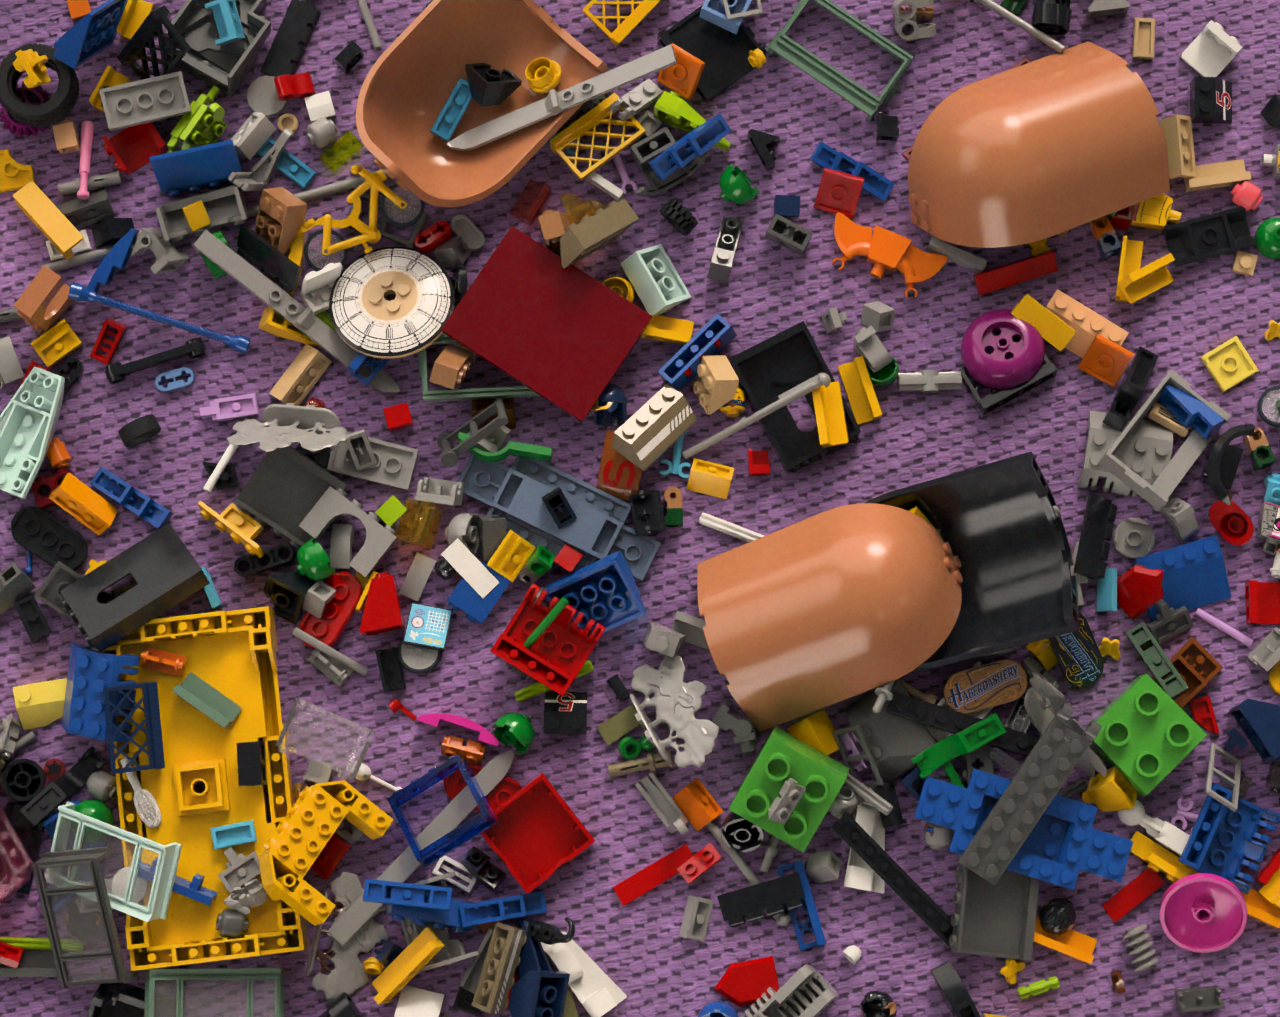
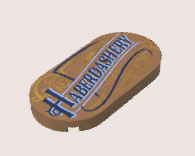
(985, 686)

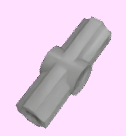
(929, 381)

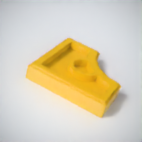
(13, 174)

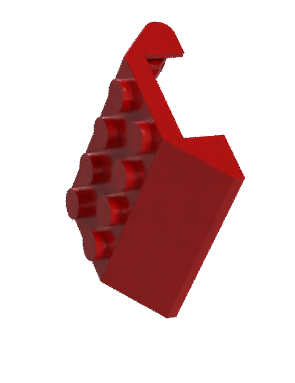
(560, 649)

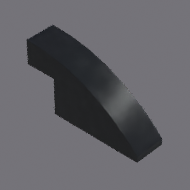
(1130, 389)

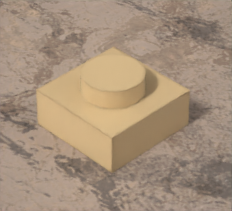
(1244, 263)

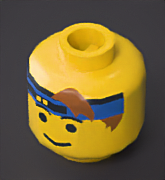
(735, 405)

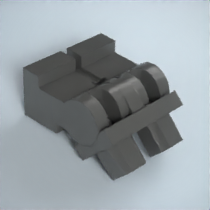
(740, 724)

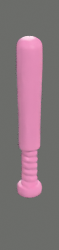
(86, 142)

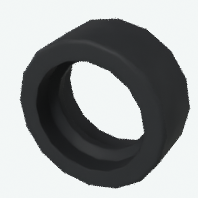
(139, 430)

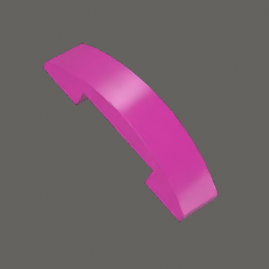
(435, 719)

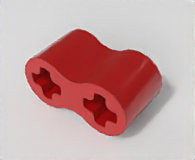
(294, 86)

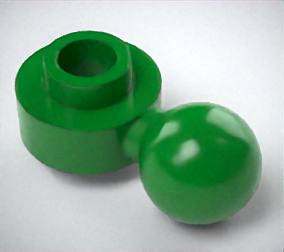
(635, 746)

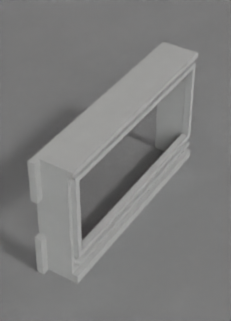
(1181, 462)

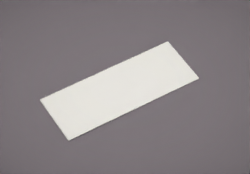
(470, 568)

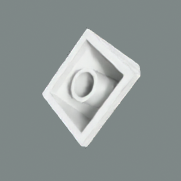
(253, 134)

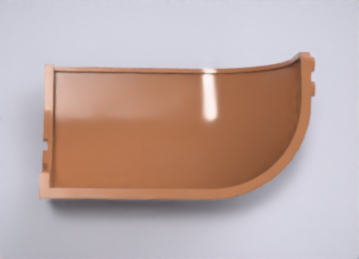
(420, 72)
(1037, 151)
(827, 608)

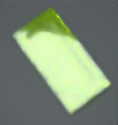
(340, 151)

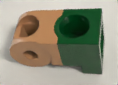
(1259, 450)
(674, 504)

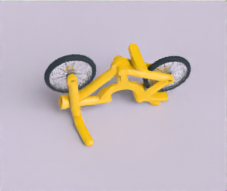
(397, 206)

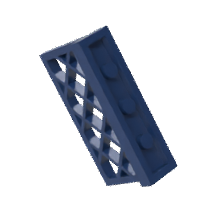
(151, 721)

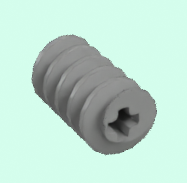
(1141, 948)

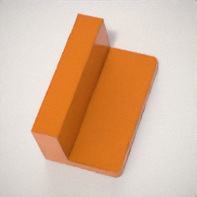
(697, 804)

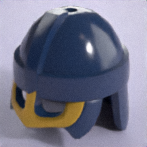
(610, 407)

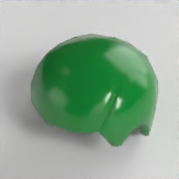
(885, 375)

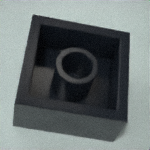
(349, 57)
(464, 1001)

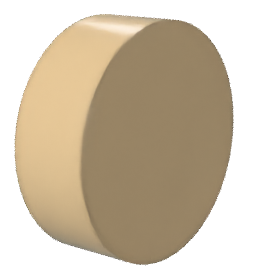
(288, 121)

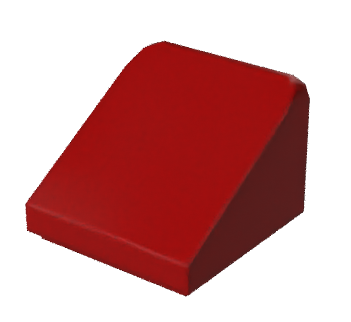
(1122, 219)
(568, 558)

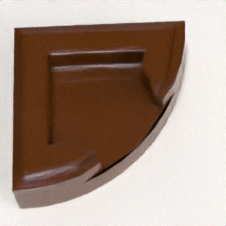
(1117, 982)

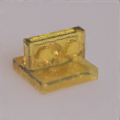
(577, 209)
(419, 523)

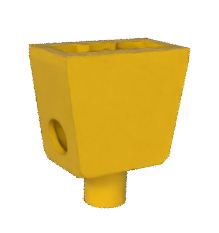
(1110, 791)

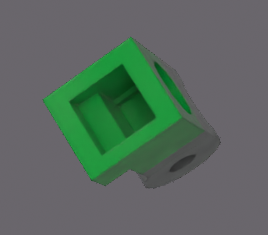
(536, 565)

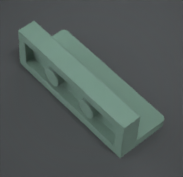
(208, 700)

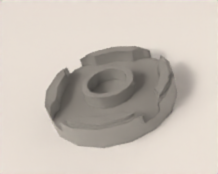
(263, 97)
(1132, 544)

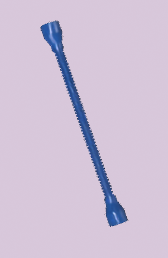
(81, 293)

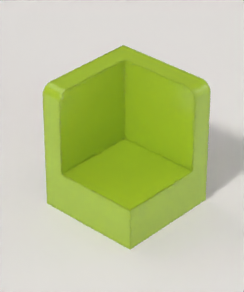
(391, 511)

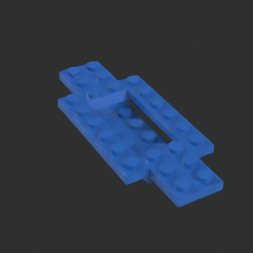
(1054, 846)

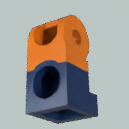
(1105, 237)

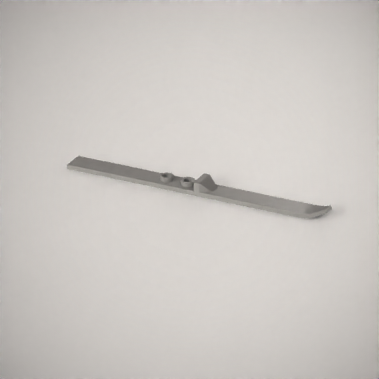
(560, 101)
(288, 308)
(406, 862)

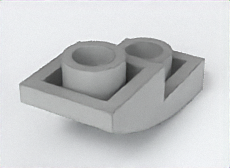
(9, 363)
(341, 545)
(417, 576)

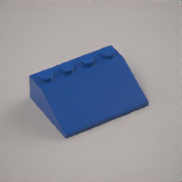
(90, 34)
(196, 168)
(1192, 574)
(601, 592)

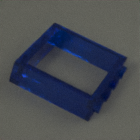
(458, 835)

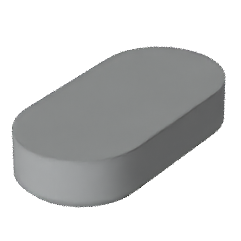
(464, 227)

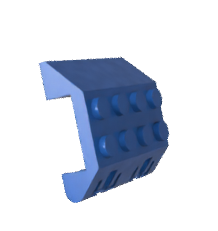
(84, 697)
(1227, 838)

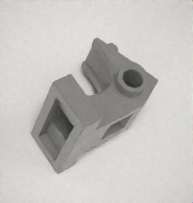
(166, 254)

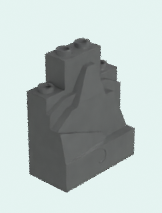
(220, 64)

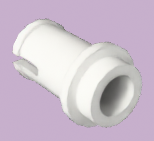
(1275, 570)

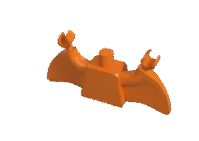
(885, 251)

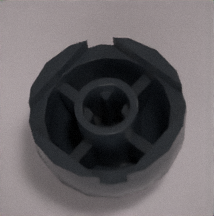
(23, 779)
(741, 833)

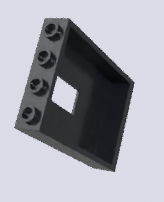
(786, 357)
(164, 578)

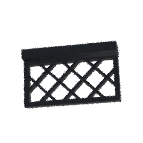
(144, 38)
(1003, 396)

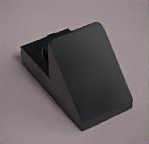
(761, 142)

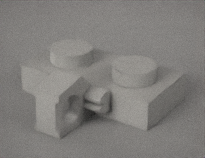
(240, 869)

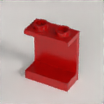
(134, 147)
(1262, 602)

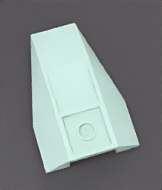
(28, 430)

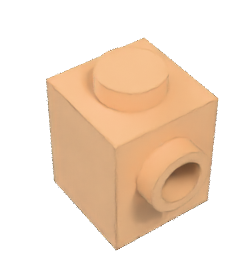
(66, 137)

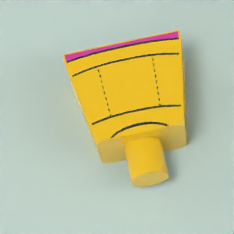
(1155, 213)

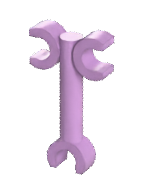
(621, 168)
(1183, 814)

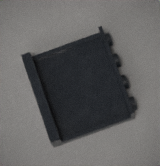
(720, 49)

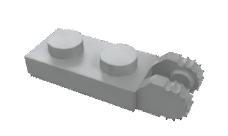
(637, 99)

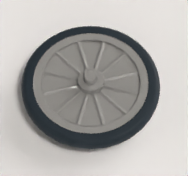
(418, 659)

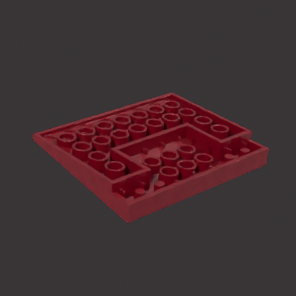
(547, 324)

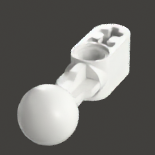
(1161, 831)

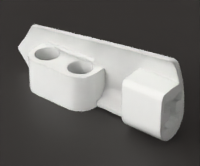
(858, 872)
(586, 978)

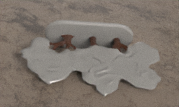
(348, 969)

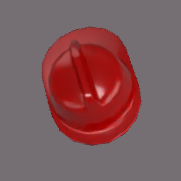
(1231, 522)

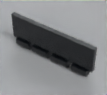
(289, 36)
(267, 259)
(1094, 532)
(765, 895)

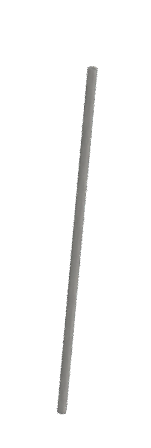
(252, 211)

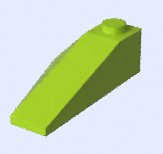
(681, 115)

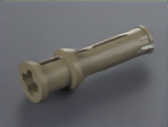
(650, 762)

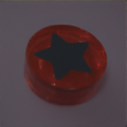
(54, 768)

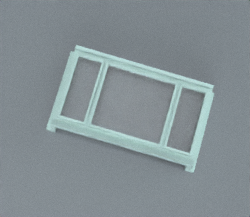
(136, 873)

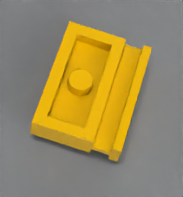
(56, 343)
(511, 556)

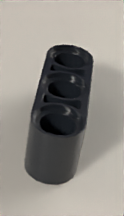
(254, 560)

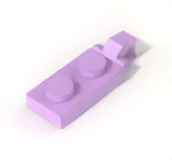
(231, 408)

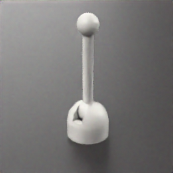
(365, 773)

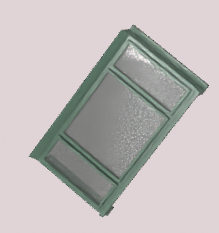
(214, 992)

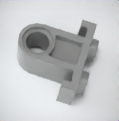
(871, 348)
(1180, 518)

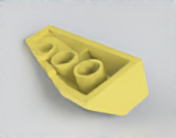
(40, 702)

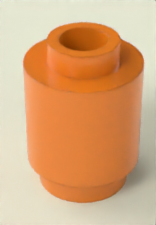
(58, 455)

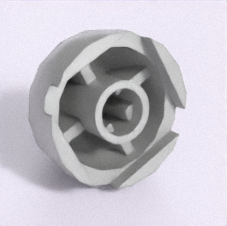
(465, 529)

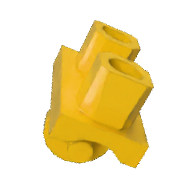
(34, 66)

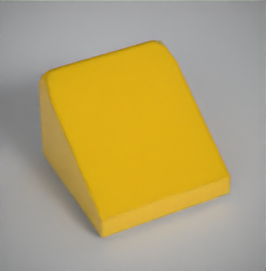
(196, 215)

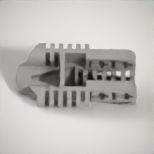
(801, 996)

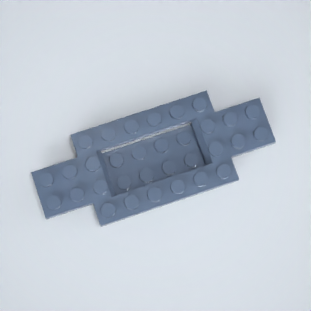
(599, 515)

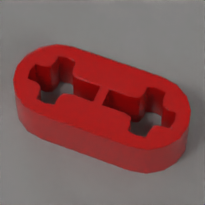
(433, 236)

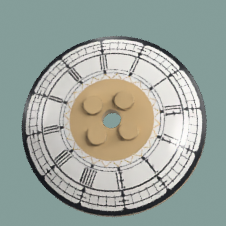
(395, 326)

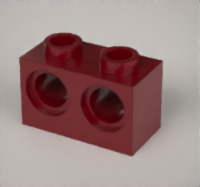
(53, 482)

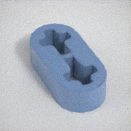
(173, 375)

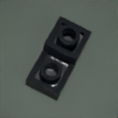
(480, 867)

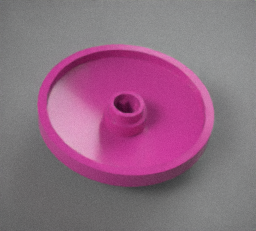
(1203, 913)

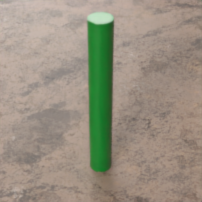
(546, 622)

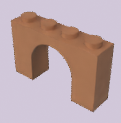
(44, 300)

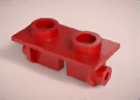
(699, 863)

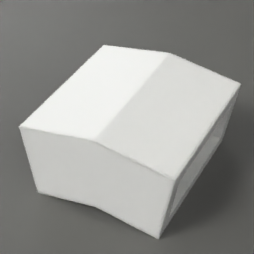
(320, 106)

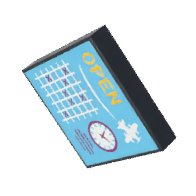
(428, 626)

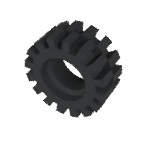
(678, 216)

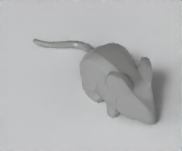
(244, 898)

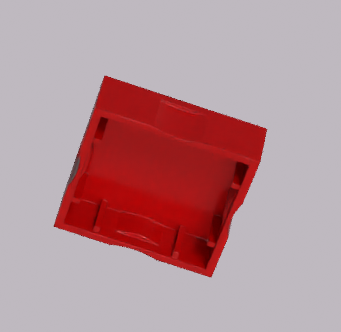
(536, 833)

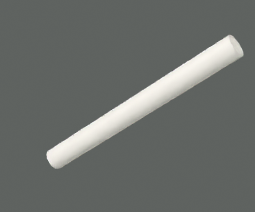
(221, 466)

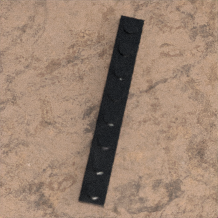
(955, 721)
(894, 876)

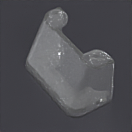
(324, 738)

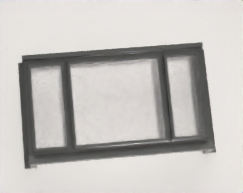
(80, 917)

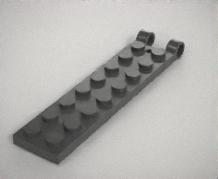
(1027, 797)

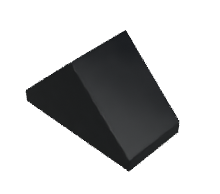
(111, 230)
(558, 507)

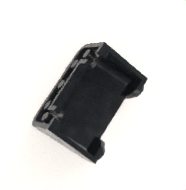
(118, 1001)

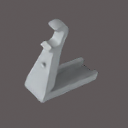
(260, 174)
(956, 255)
(663, 805)

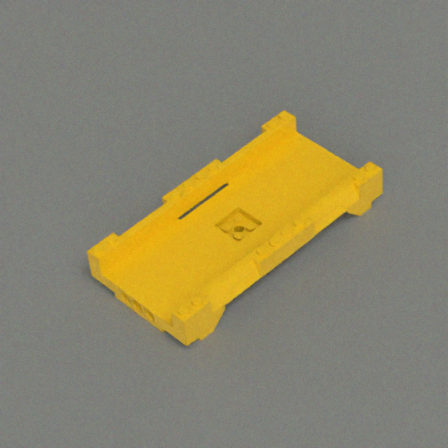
(239, 660)

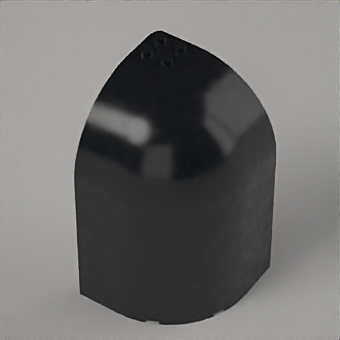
(1009, 553)

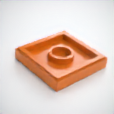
(683, 75)
(1106, 360)

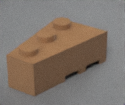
(552, 228)
(451, 367)

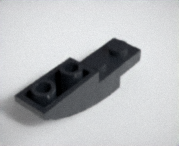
(954, 991)

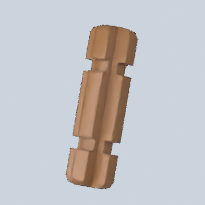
(927, 12)

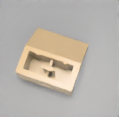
(715, 382)

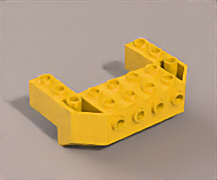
(304, 835)

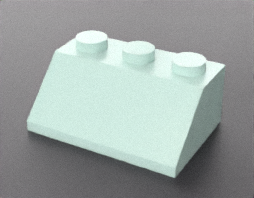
(655, 279)

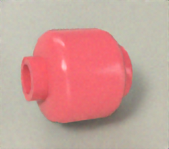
(1246, 195)

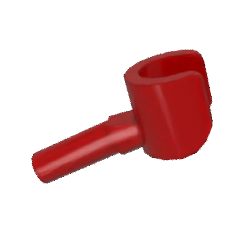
(396, 705)

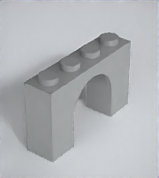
(335, 505)

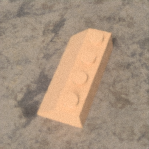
(1084, 322)

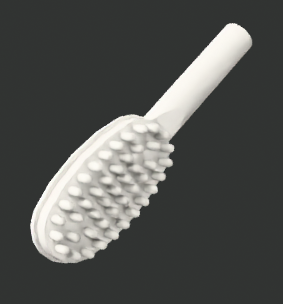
(143, 800)

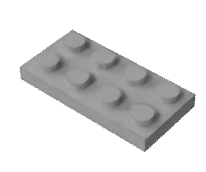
(145, 101)
(393, 466)

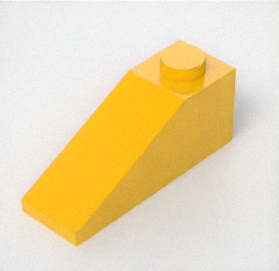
(277, 325)

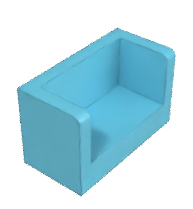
(226, 20)

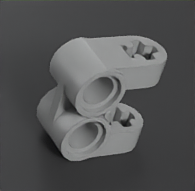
(916, 31)

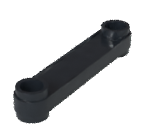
(116, 372)

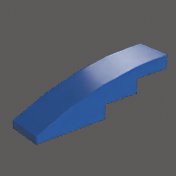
(690, 146)
(873, 184)
(115, 258)
(131, 498)
(503, 908)

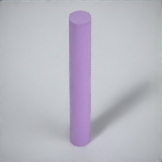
(1223, 627)

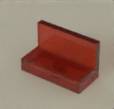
(531, 201)

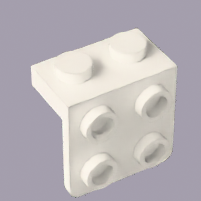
(1211, 50)
(318, 286)

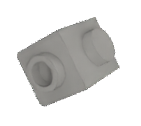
(494, 440)

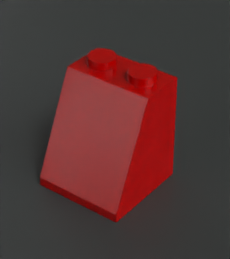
(382, 607)

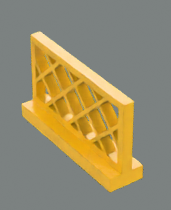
(627, 25)
(584, 126)

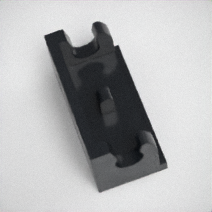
(647, 513)
(32, 618)
(390, 670)
(251, 763)
(888, 793)

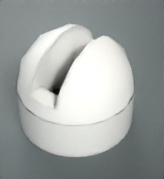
(852, 953)

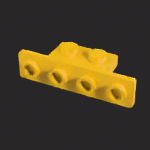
(237, 523)
(1159, 858)

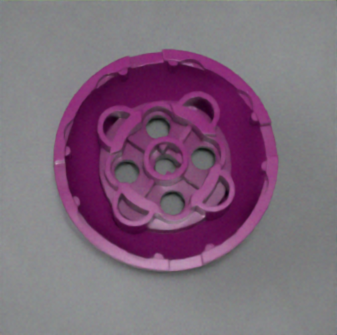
(993, 368)

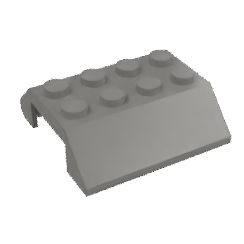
(1144, 452)

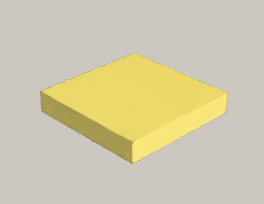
(1229, 364)

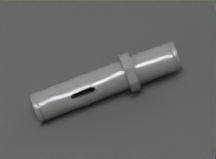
(93, 183)

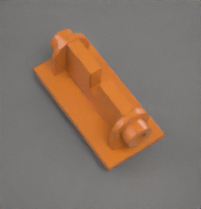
(163, 661)
(472, 752)

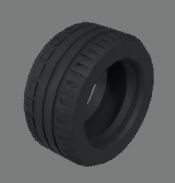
(45, 113)

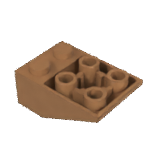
(279, 217)

